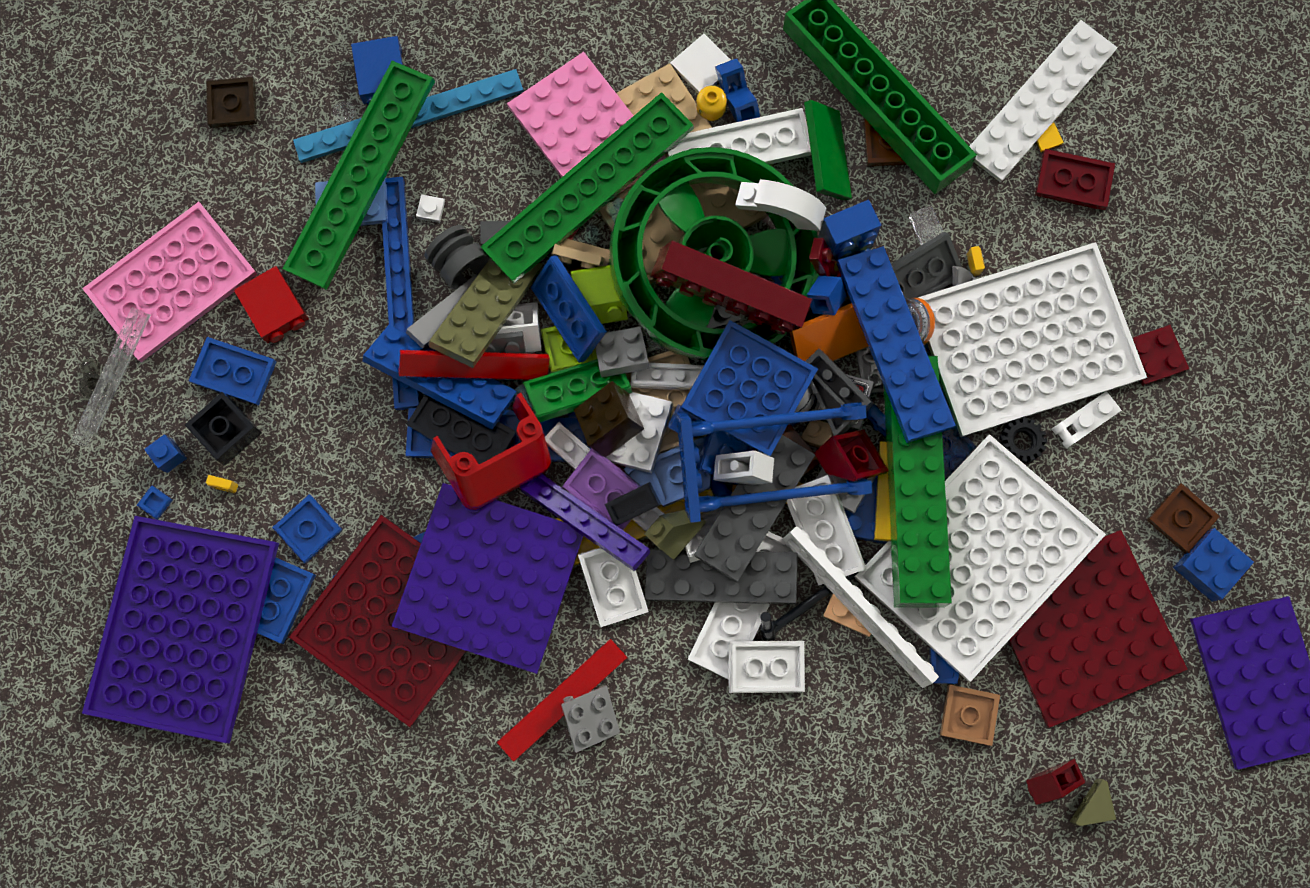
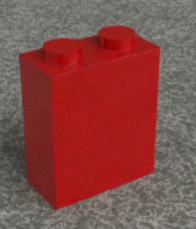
(271, 305)

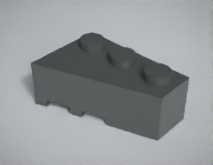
(835, 389)

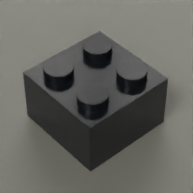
(223, 428)

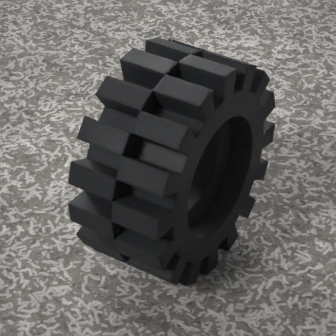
(1034, 433)

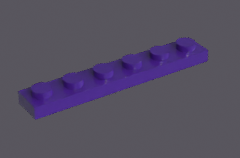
(586, 521)

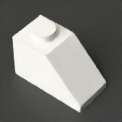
(744, 468)

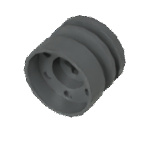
(453, 254)

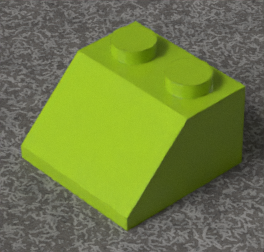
(600, 293)

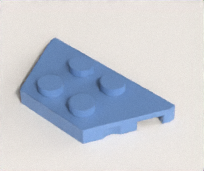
(667, 476)

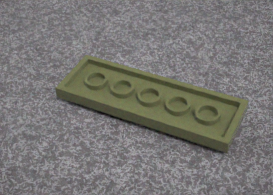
(481, 314)

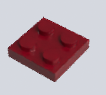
(1160, 354)

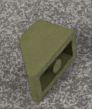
(673, 532)

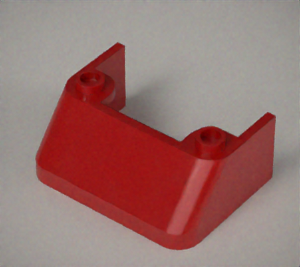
(487, 481)

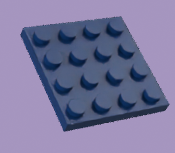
(747, 381)

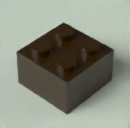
(608, 419)

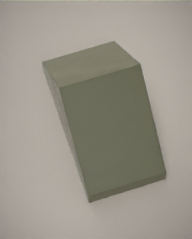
(1096, 805)

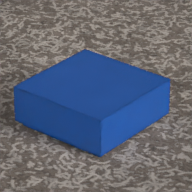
(154, 502)

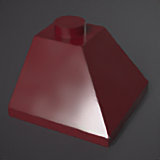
(851, 457)

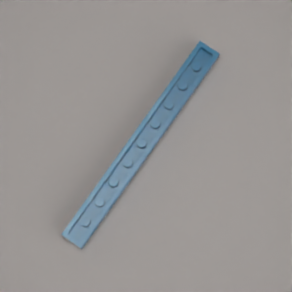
(433, 109)

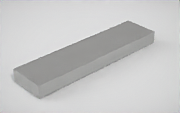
(428, 324)

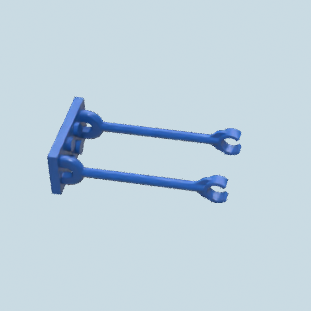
(690, 455)

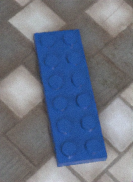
(476, 398)

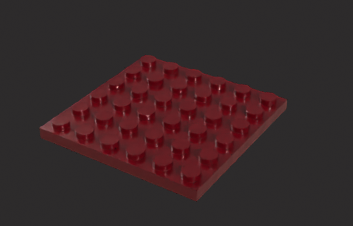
(354, 632)
(1095, 636)

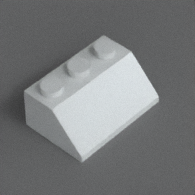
(525, 319)

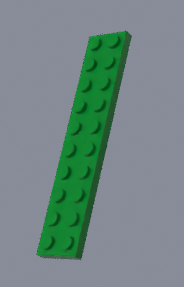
(359, 175)
(587, 187)

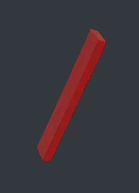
(490, 365)
(550, 711)

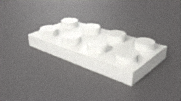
(828, 527)

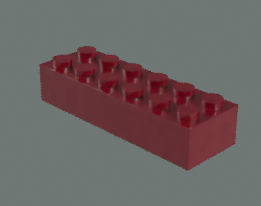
(730, 288)

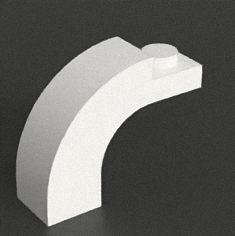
(782, 199)

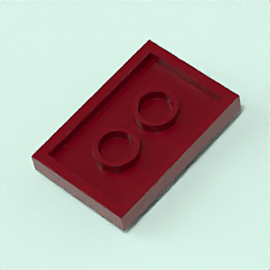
(1075, 179)

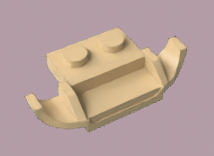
(588, 255)

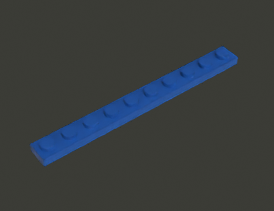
(398, 278)

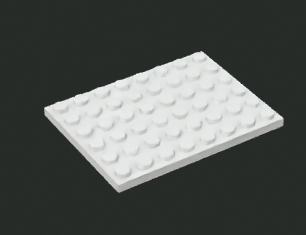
(1031, 339)
(1006, 556)

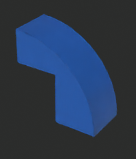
(739, 98)

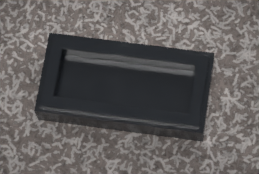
(632, 504)

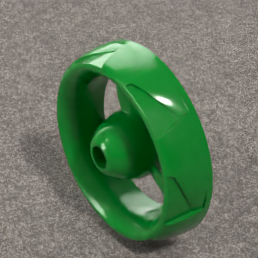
(773, 252)

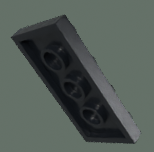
(458, 431)

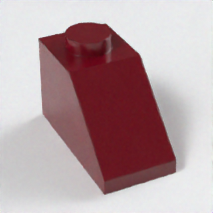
(1055, 782)

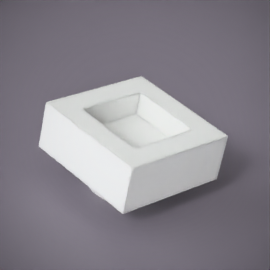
(430, 208)

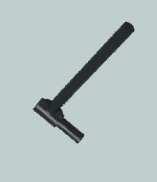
(770, 628)

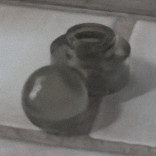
(90, 368)

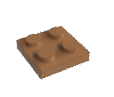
(970, 715)

